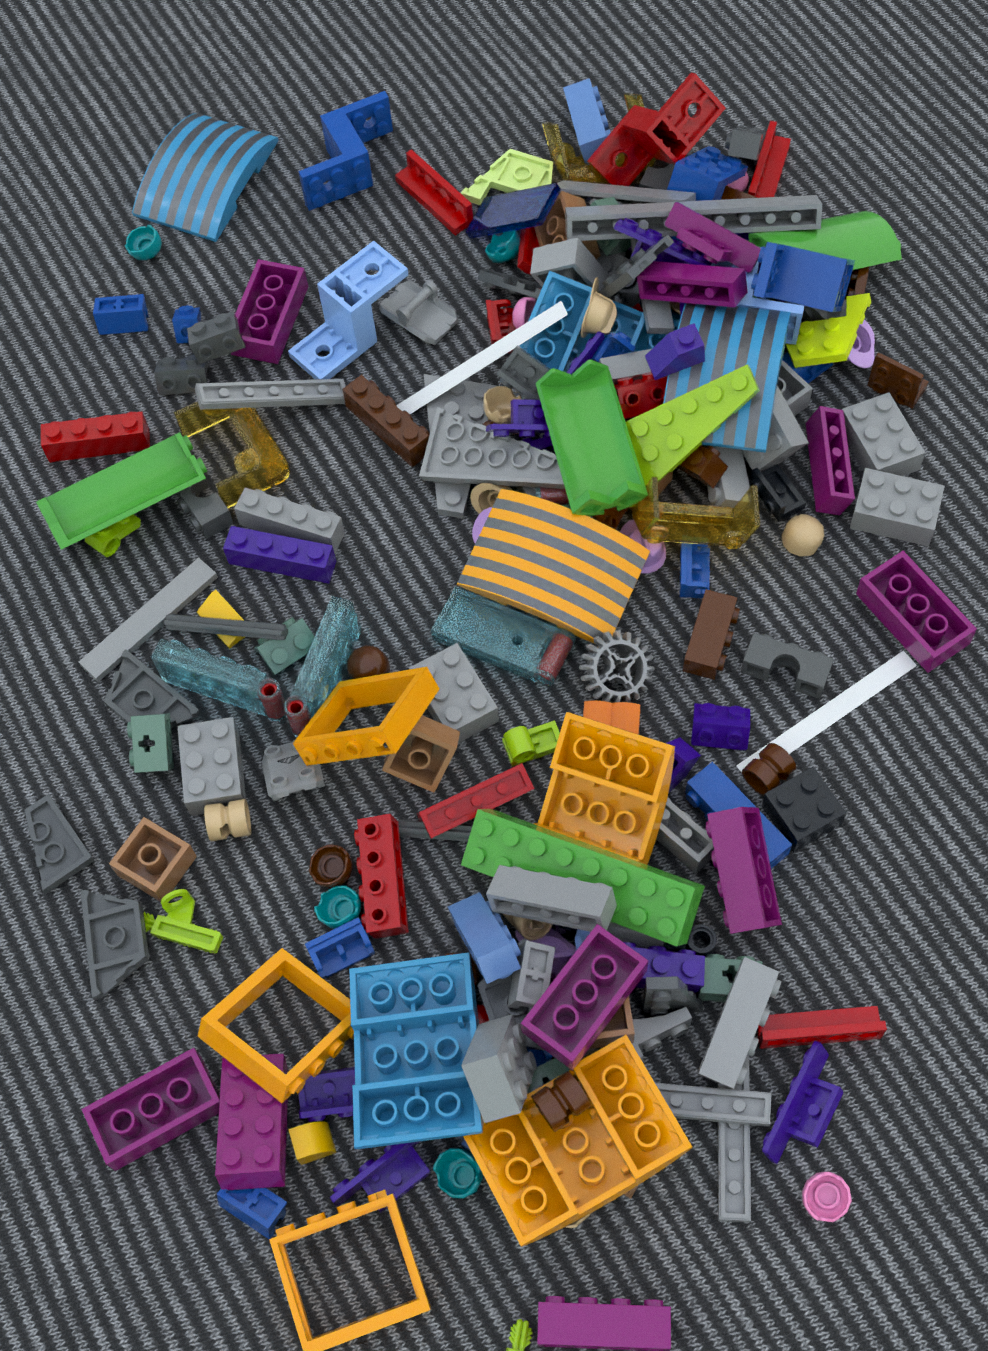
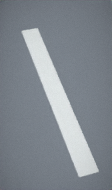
(484, 358)
(840, 705)

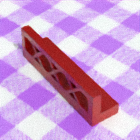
(769, 164)
(435, 193)
(484, 795)
(821, 1026)

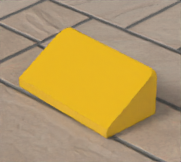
(217, 607)

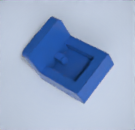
(184, 318)
(613, 345)

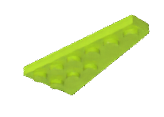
(678, 427)

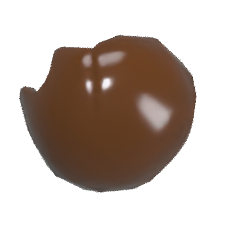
(367, 662)
(330, 866)

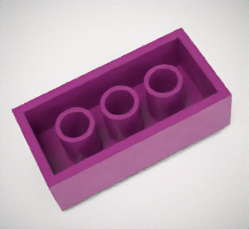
(270, 309)
(915, 611)
(743, 869)
(584, 996)
(153, 1109)
(250, 1131)

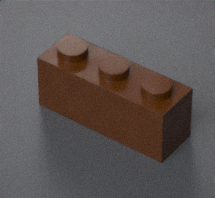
(711, 634)

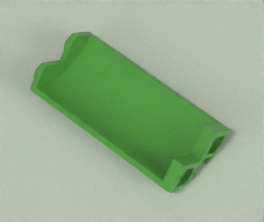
(852, 236)
(591, 439)
(121, 490)

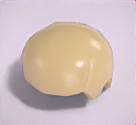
(498, 404)
(803, 535)

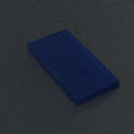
(513, 210)

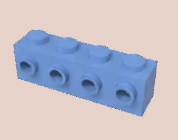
(586, 116)
(485, 937)

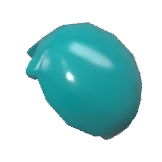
(143, 243)
(503, 247)
(338, 906)
(458, 1173)

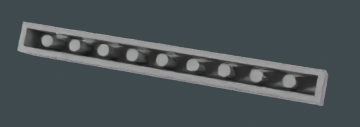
(733, 214)

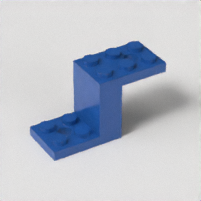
(344, 138)
(705, 174)
(802, 277)

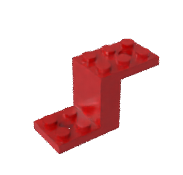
(657, 134)

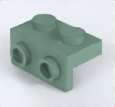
(282, 653)

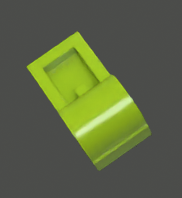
(108, 539)
(529, 744)

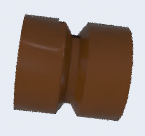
(766, 772)
(561, 1101)

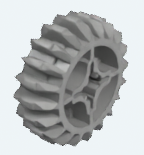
(609, 658)

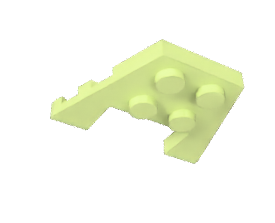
(511, 173)

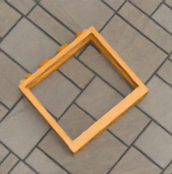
(408, 688)
(250, 1062)
(363, 1326)

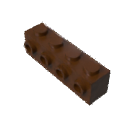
(386, 419)
(704, 465)

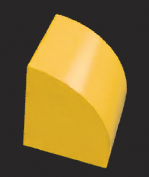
(312, 1141)

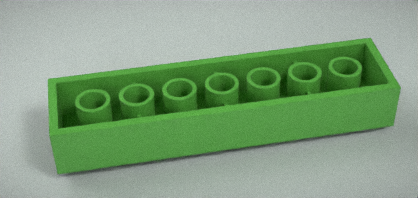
(645, 896)

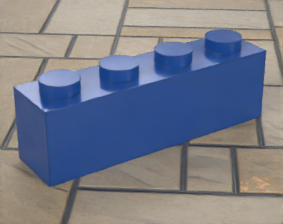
(716, 792)

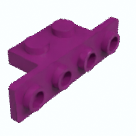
(711, 238)

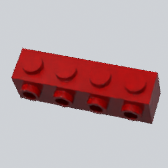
(640, 394)
(95, 436)
(381, 876)

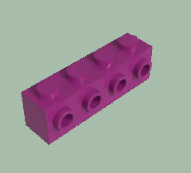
(693, 284)
(829, 460)
(604, 1325)

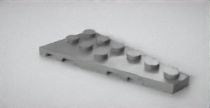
(466, 401)
(468, 454)

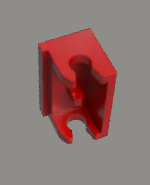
(499, 320)

